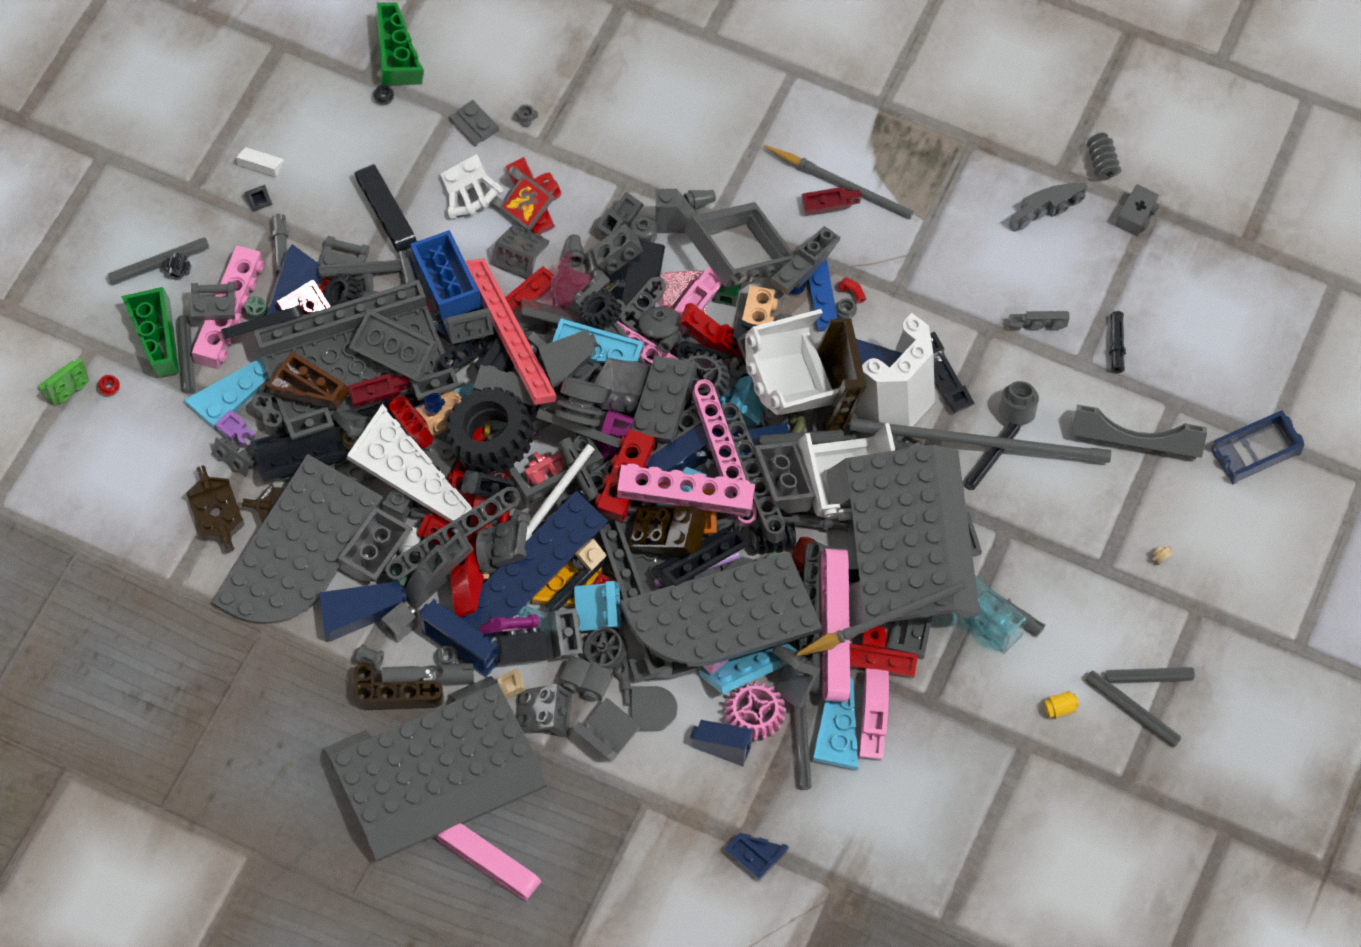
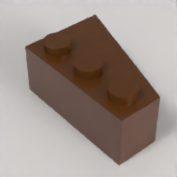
(307, 383)

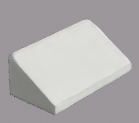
(259, 161)

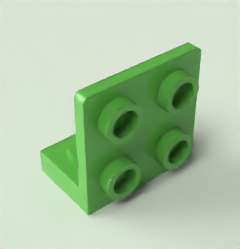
(65, 382)

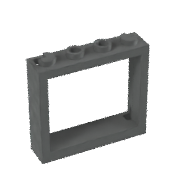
(750, 213)
(544, 489)

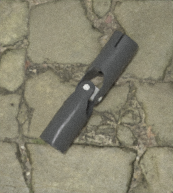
(451, 673)

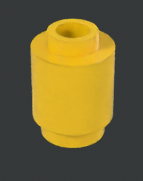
(1061, 704)

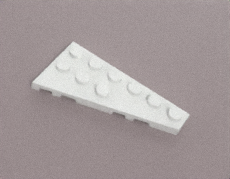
(402, 464)

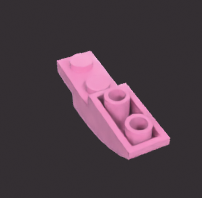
(699, 294)
(874, 713)

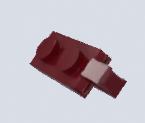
(829, 200)
(377, 389)

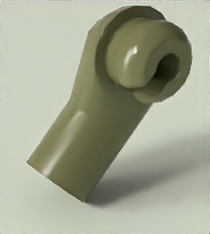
(799, 422)

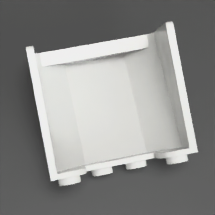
(787, 365)
(906, 388)
(821, 457)

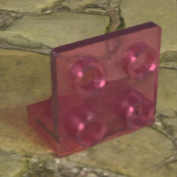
(567, 283)
(678, 285)

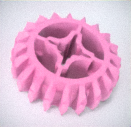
(771, 703)

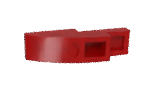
(708, 331)
(467, 582)

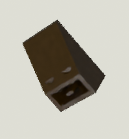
(668, 530)

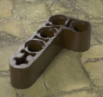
(398, 689)

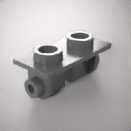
(227, 452)

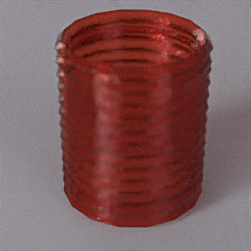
(798, 553)

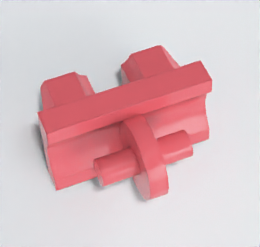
(542, 466)

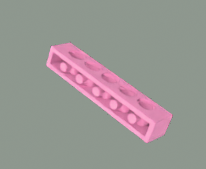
(241, 260)
(675, 496)

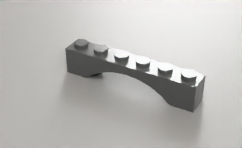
(1184, 439)

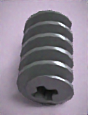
(1103, 156)

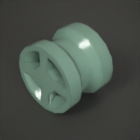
(252, 305)

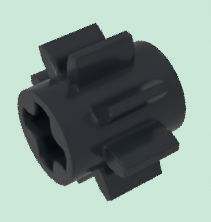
(177, 265)

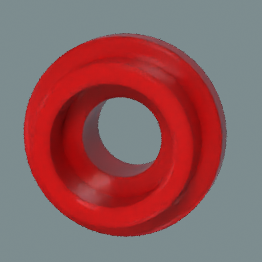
(108, 380)

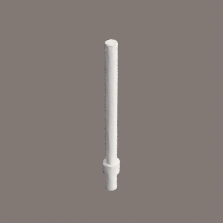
(543, 510)

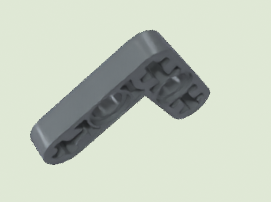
(635, 310)

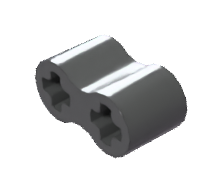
(264, 411)

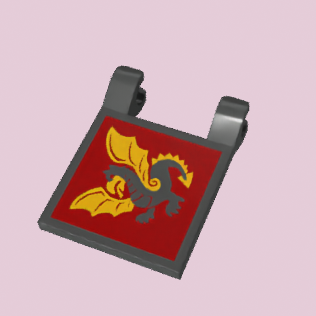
(525, 201)

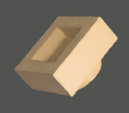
(590, 554)
(511, 683)

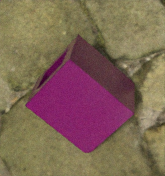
(617, 424)

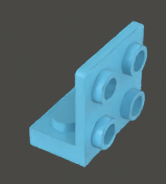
(598, 606)

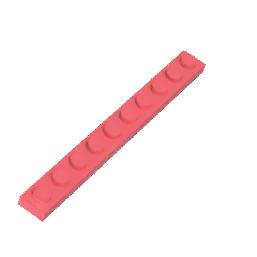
(511, 334)

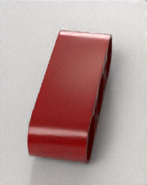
(411, 421)

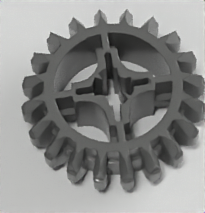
(709, 369)

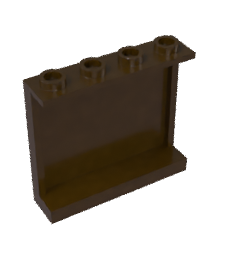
(843, 369)

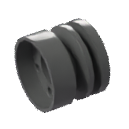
(581, 401)

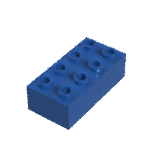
(446, 275)

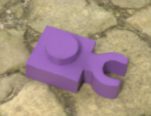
(234, 426)

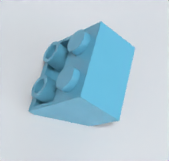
(747, 401)

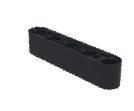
(385, 207)

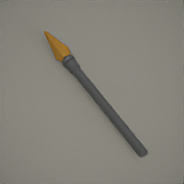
(812, 168)
(831, 640)

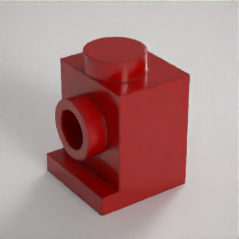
(431, 523)

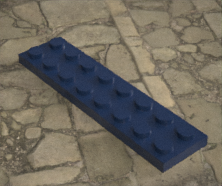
(547, 554)

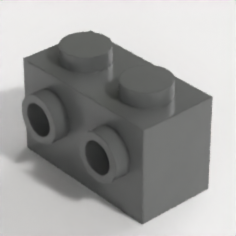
(565, 633)

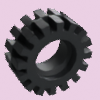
(336, 287)
(594, 303)

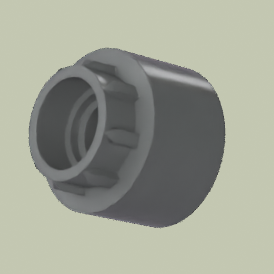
(1019, 403)

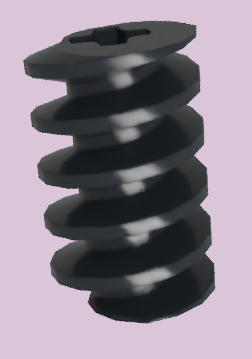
(758, 540)

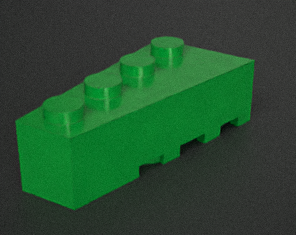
(396, 52)
(154, 325)

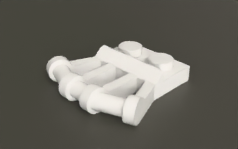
(464, 177)

